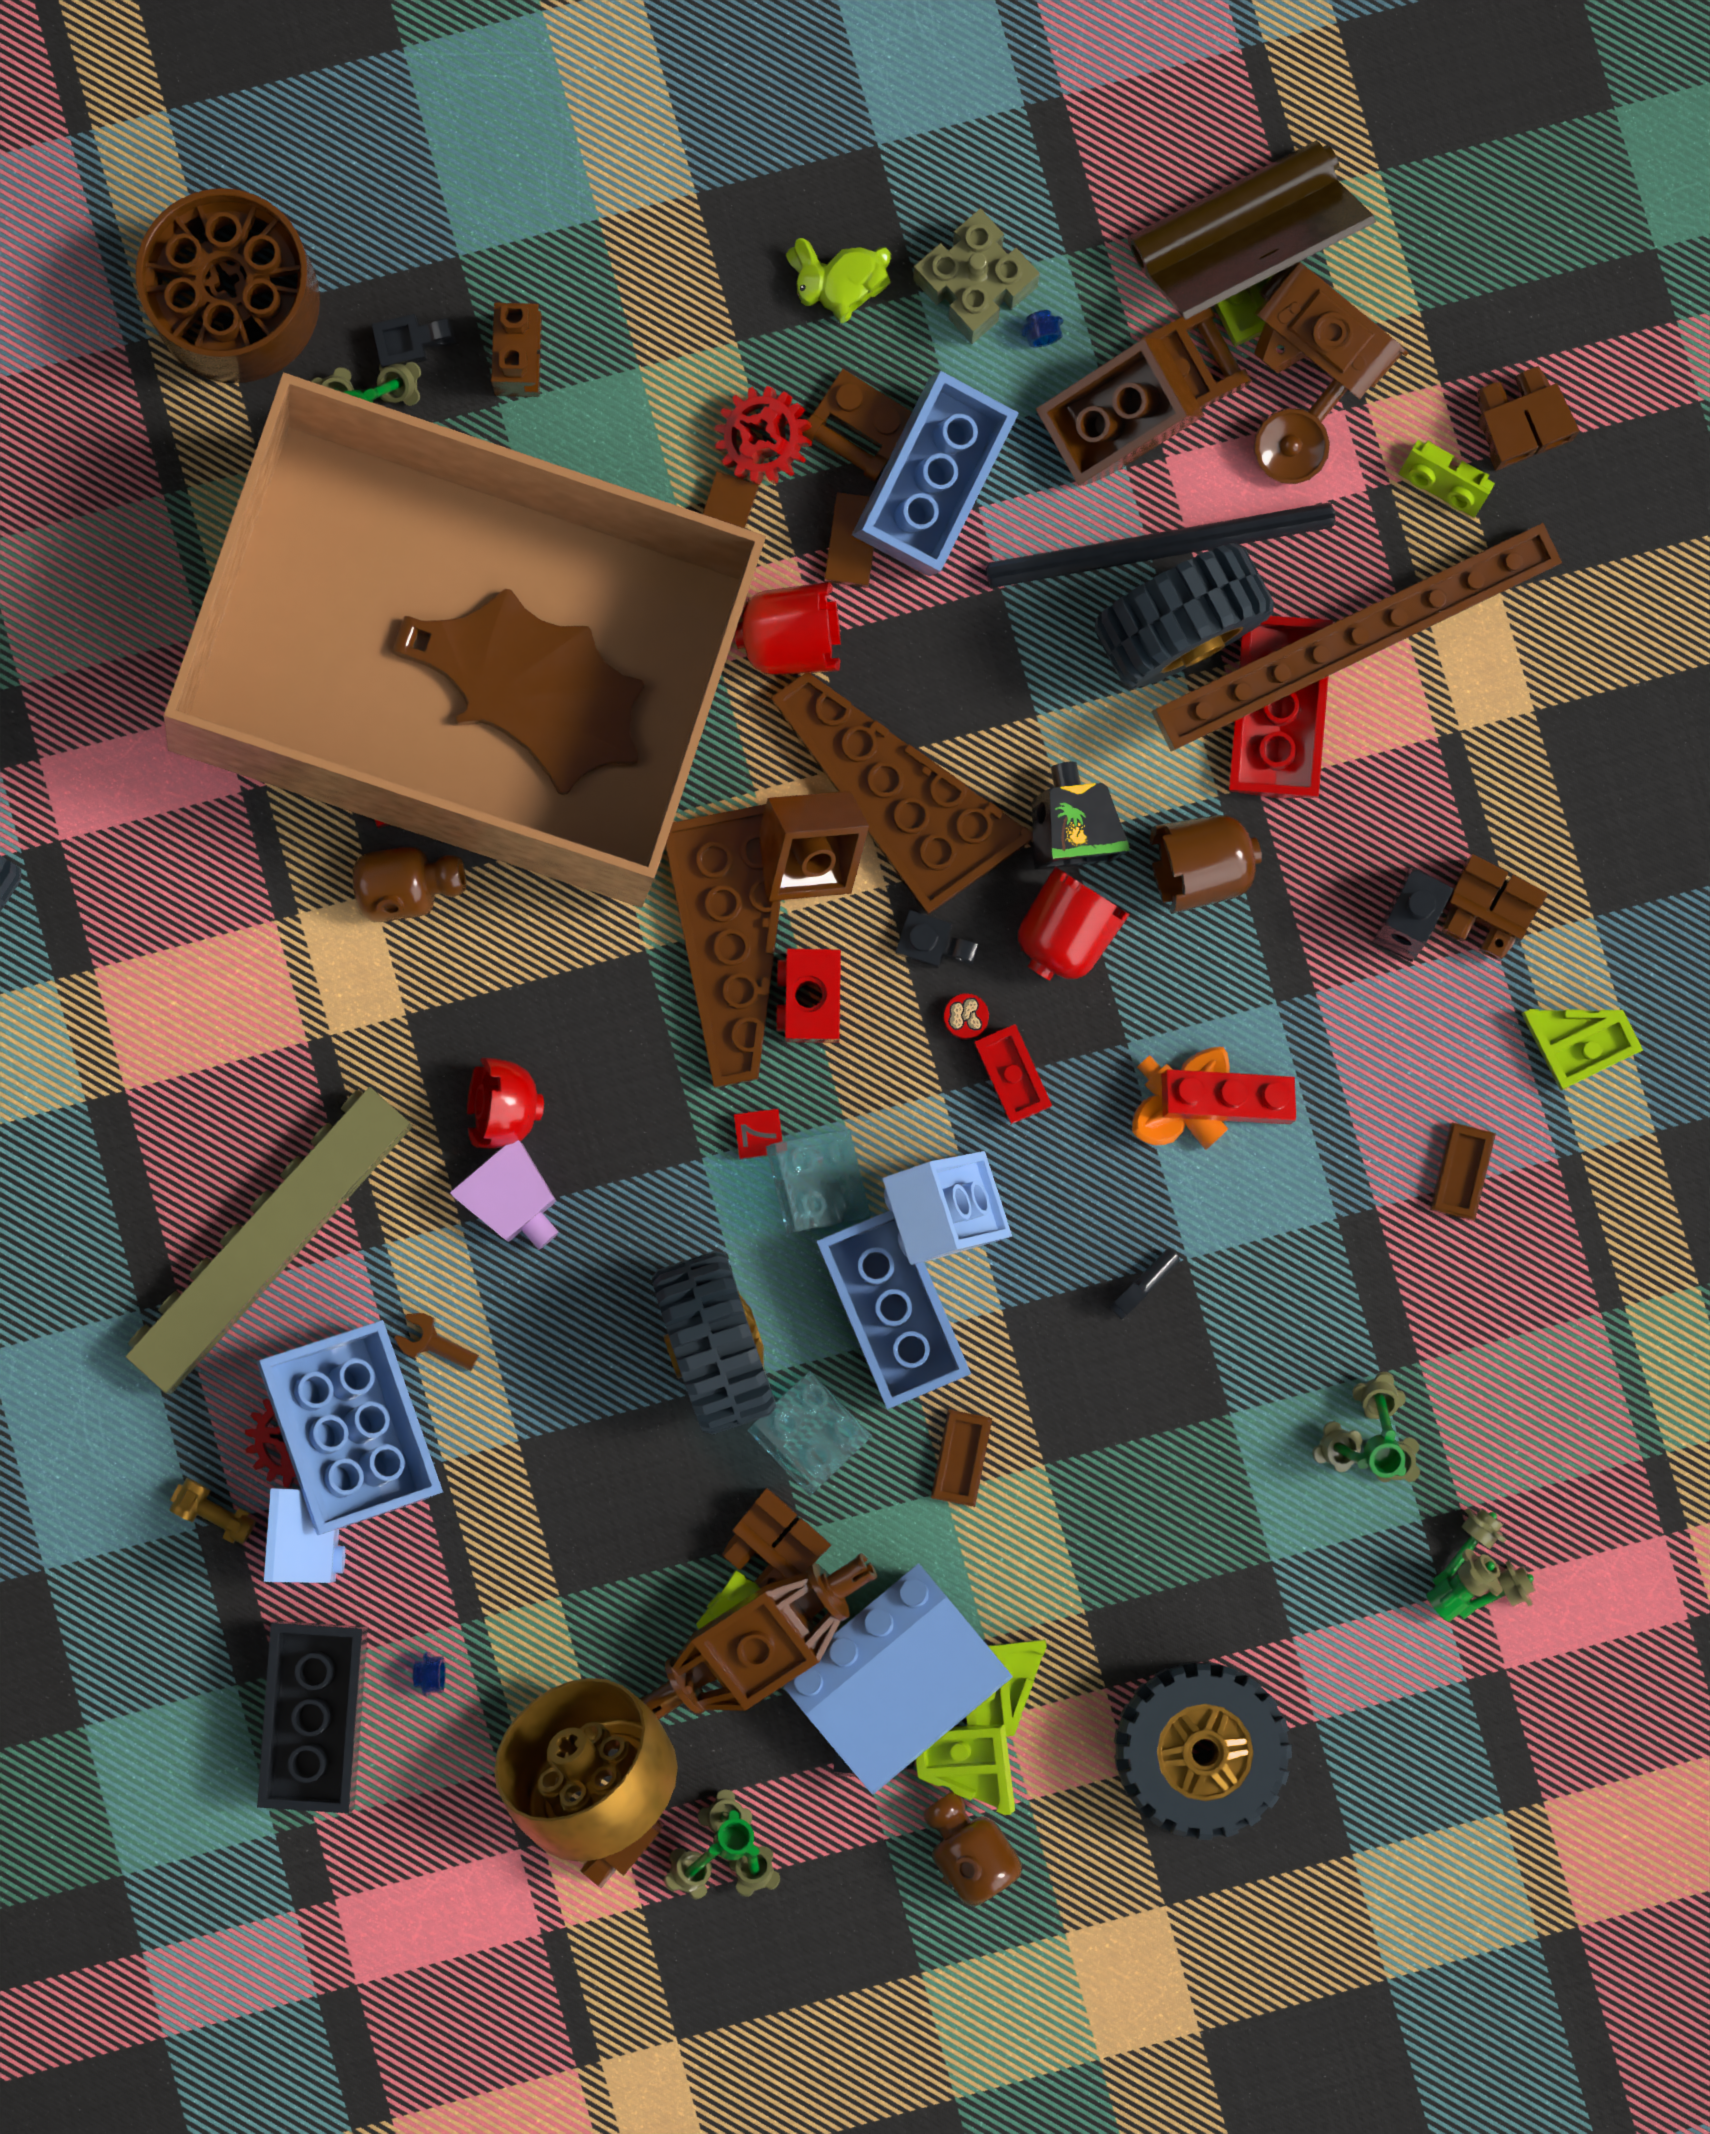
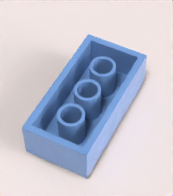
(935, 473)
(892, 1311)

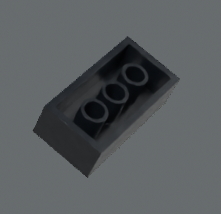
(312, 1717)

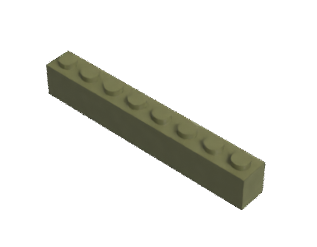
(268, 1241)

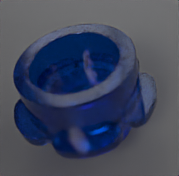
(1042, 328)
(430, 1674)

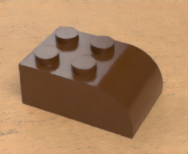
(1120, 411)

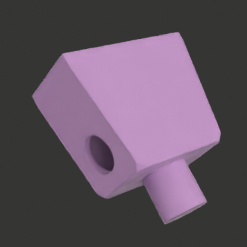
(510, 1196)

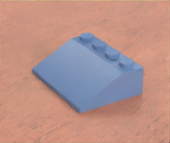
(349, 1427)
(897, 1679)

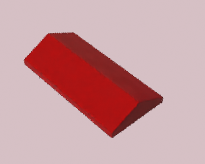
(1281, 744)

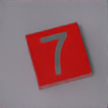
(756, 1132)

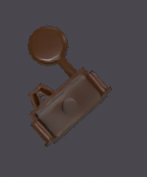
(1334, 335)

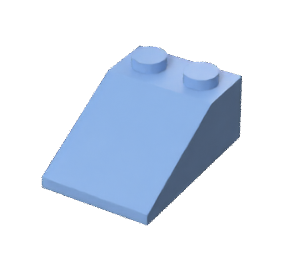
(946, 1207)
(292, 1545)

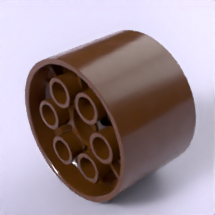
(228, 353)

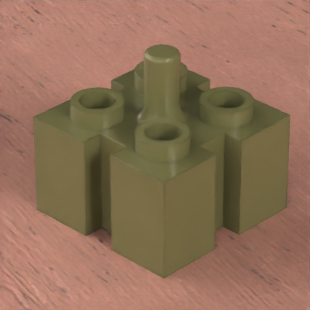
(976, 276)

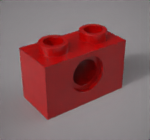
(814, 968)

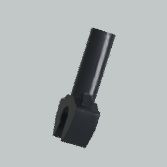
(1145, 1283)

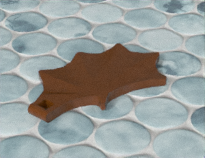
(532, 684)

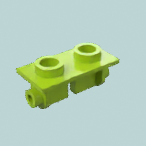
(1429, 470)

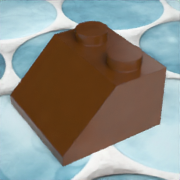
(811, 845)

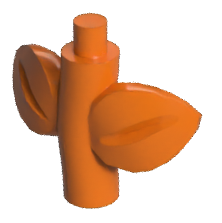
(1148, 1118)

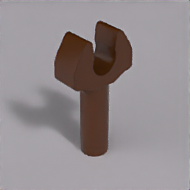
(433, 1342)

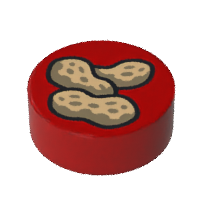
(966, 1016)

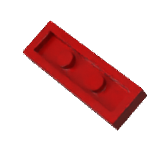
(1228, 1097)

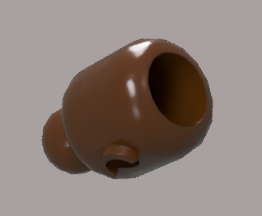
(404, 883)
(973, 1854)

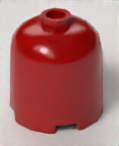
(791, 630)
(1068, 928)

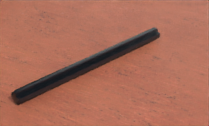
(1160, 545)

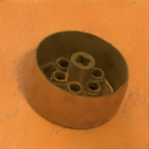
(564, 1748)

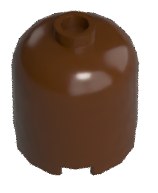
(1203, 861)

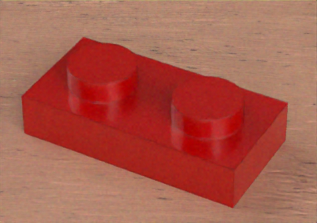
(1013, 1074)

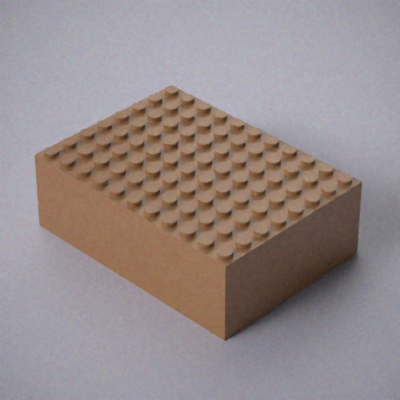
(395, 517)

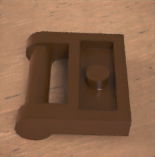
(1191, 364)
(864, 412)

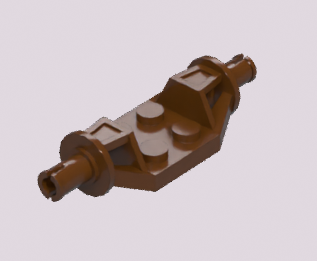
(760, 1642)

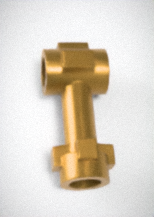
(191, 1501)

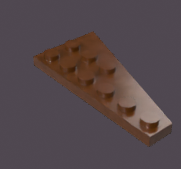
(916, 811)

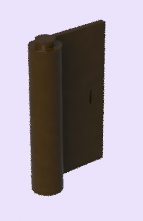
(1249, 230)

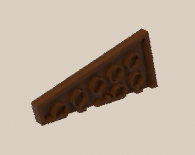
(726, 934)

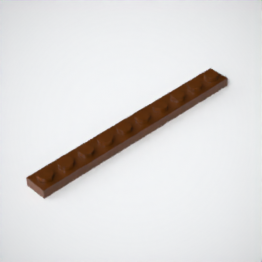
(1356, 637)

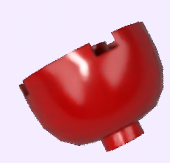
(503, 1103)

